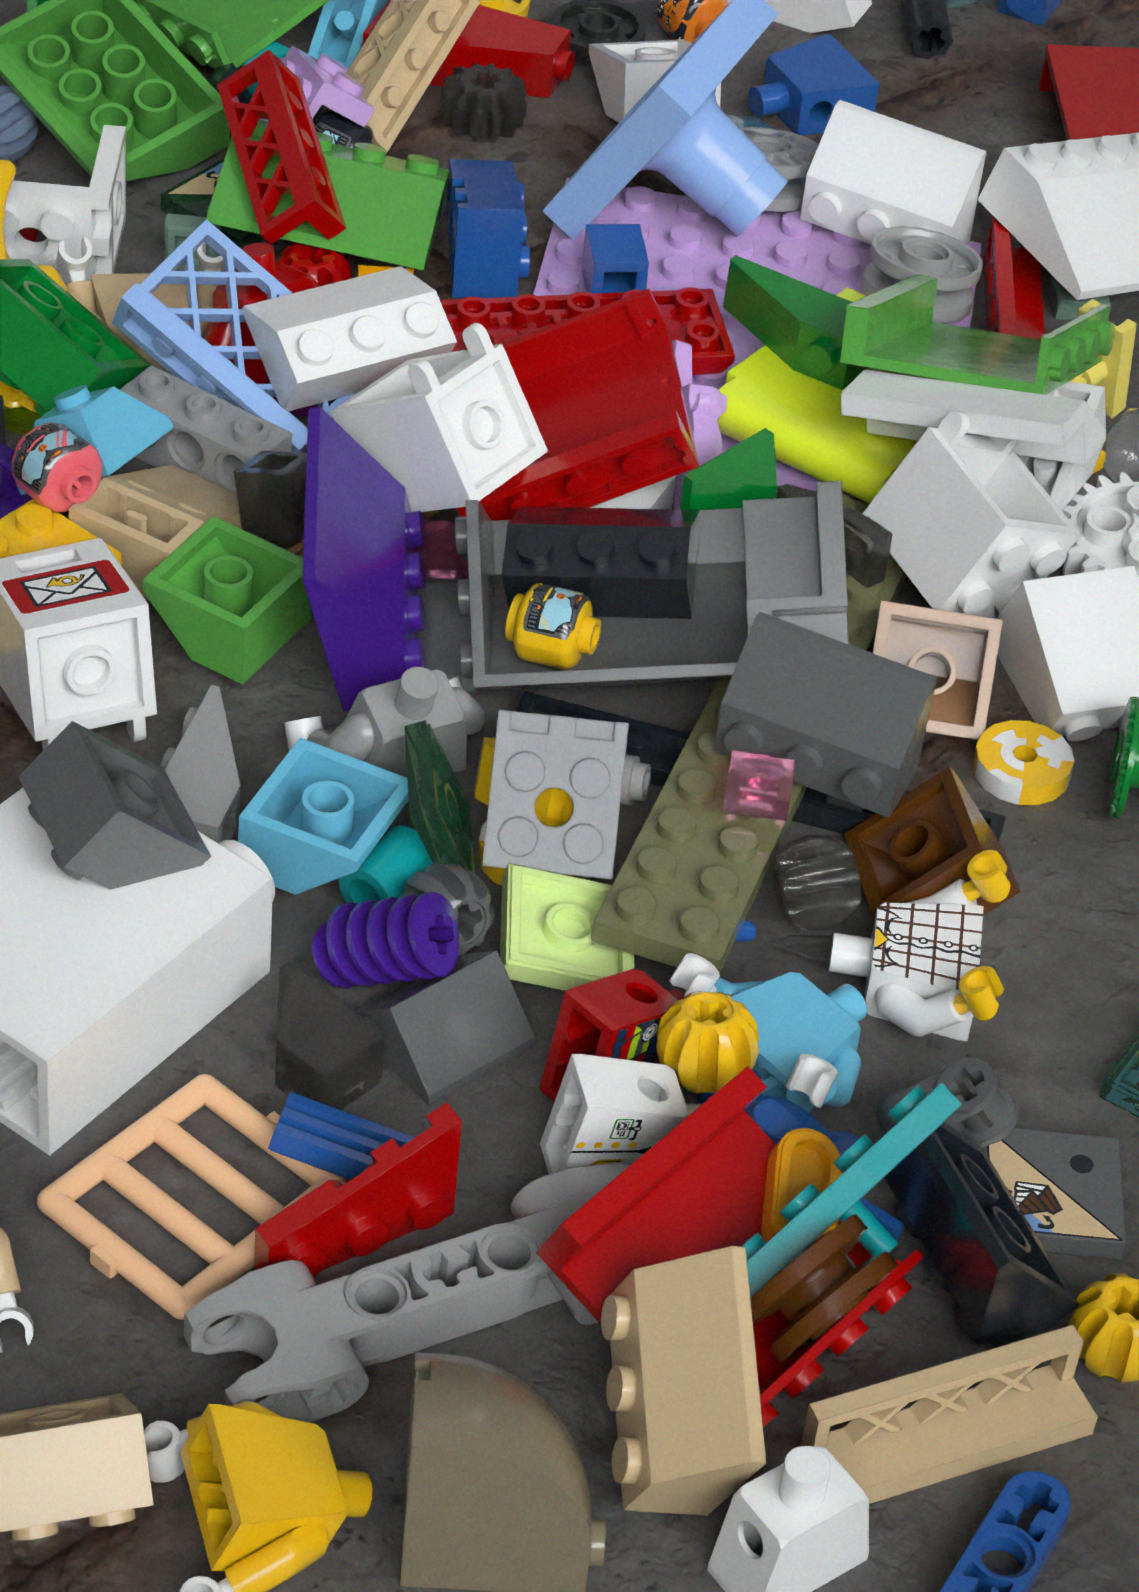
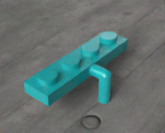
(861, 1170)

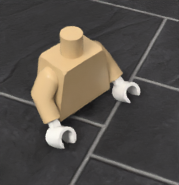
(104, 291)

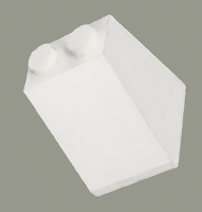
(1074, 649)

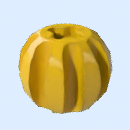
(707, 1040)
(1110, 1327)

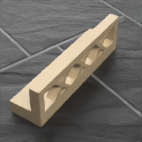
(404, 57)
(954, 1427)

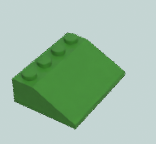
(112, 66)
(385, 201)

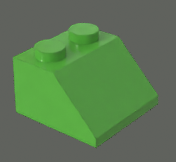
(230, 598)

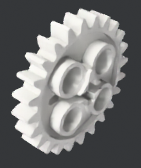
(1107, 524)

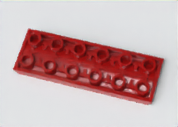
(688, 312)

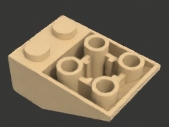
(152, 514)

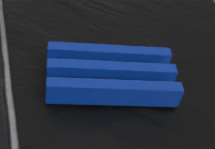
(329, 1137)

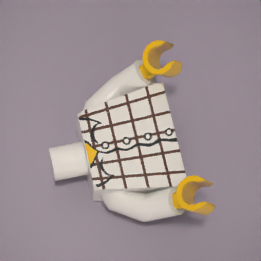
(927, 956)

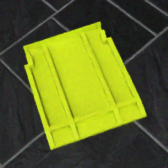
(809, 423)

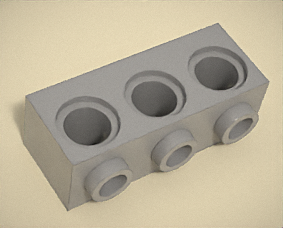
(208, 432)

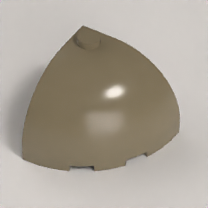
(492, 1485)

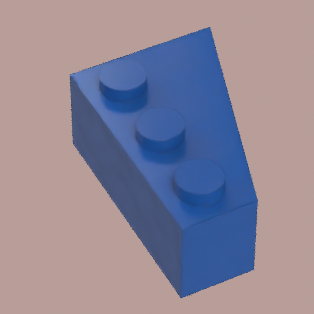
(486, 229)

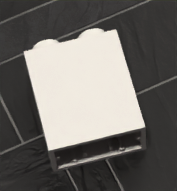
(113, 977)

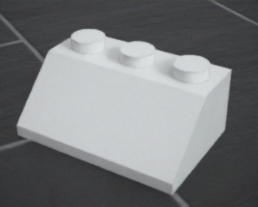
(889, 175)
(346, 334)

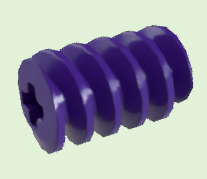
(388, 941)

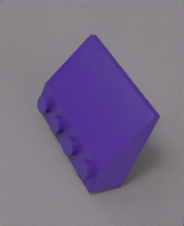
(360, 562)

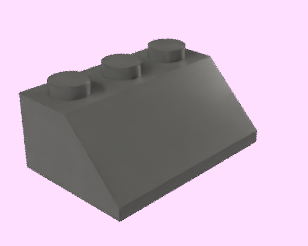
(830, 707)

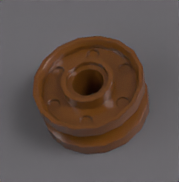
(819, 1287)

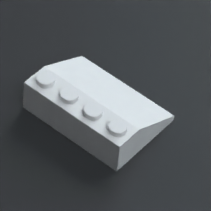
(1073, 209)

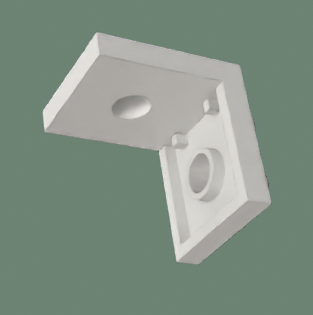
(73, 212)

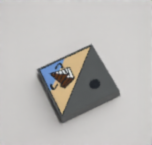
(1066, 1189)

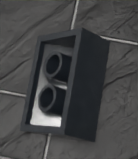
(619, 557)
(978, 1241)

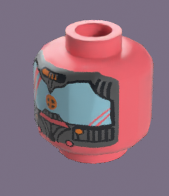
(56, 467)

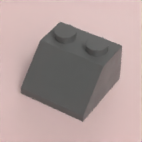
(109, 811)

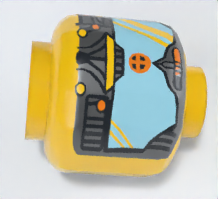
(552, 626)

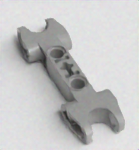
(327, 1333)

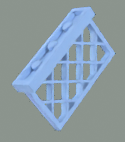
(183, 350)

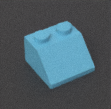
(320, 815)

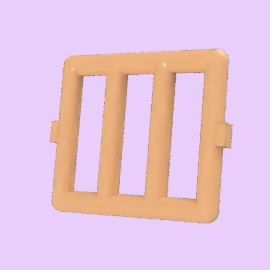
(160, 1125)

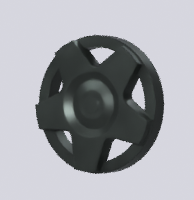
(599, 24)

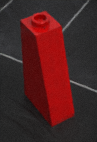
(528, 46)

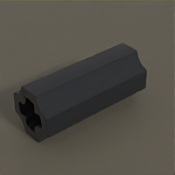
(927, 26)

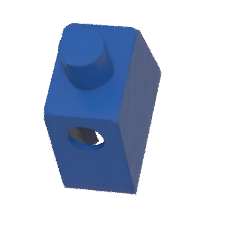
(808, 82)

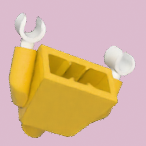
(258, 1490)

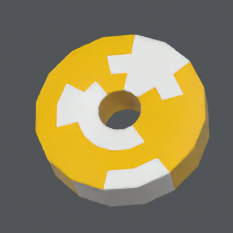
(1023, 762)

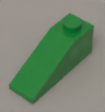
(791, 319)

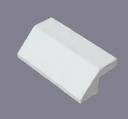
(1042, 423)

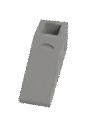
(206, 769)

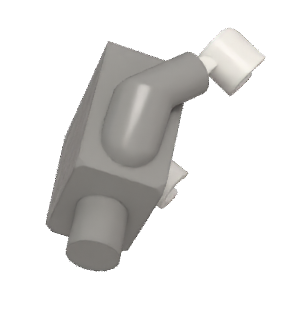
(378, 717)

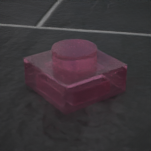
(441, 553)
(759, 785)

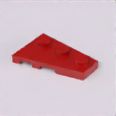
(392, 1197)

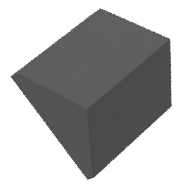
(451, 1026)

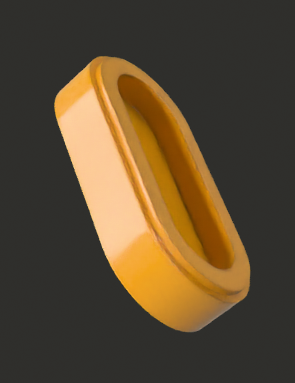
(792, 1165)

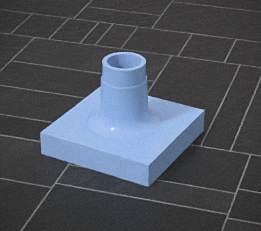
(683, 136)

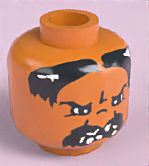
(687, 17)

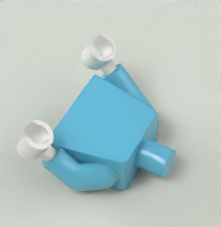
(804, 1035)

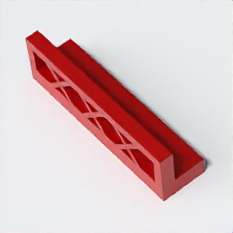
(289, 136)
(1011, 286)

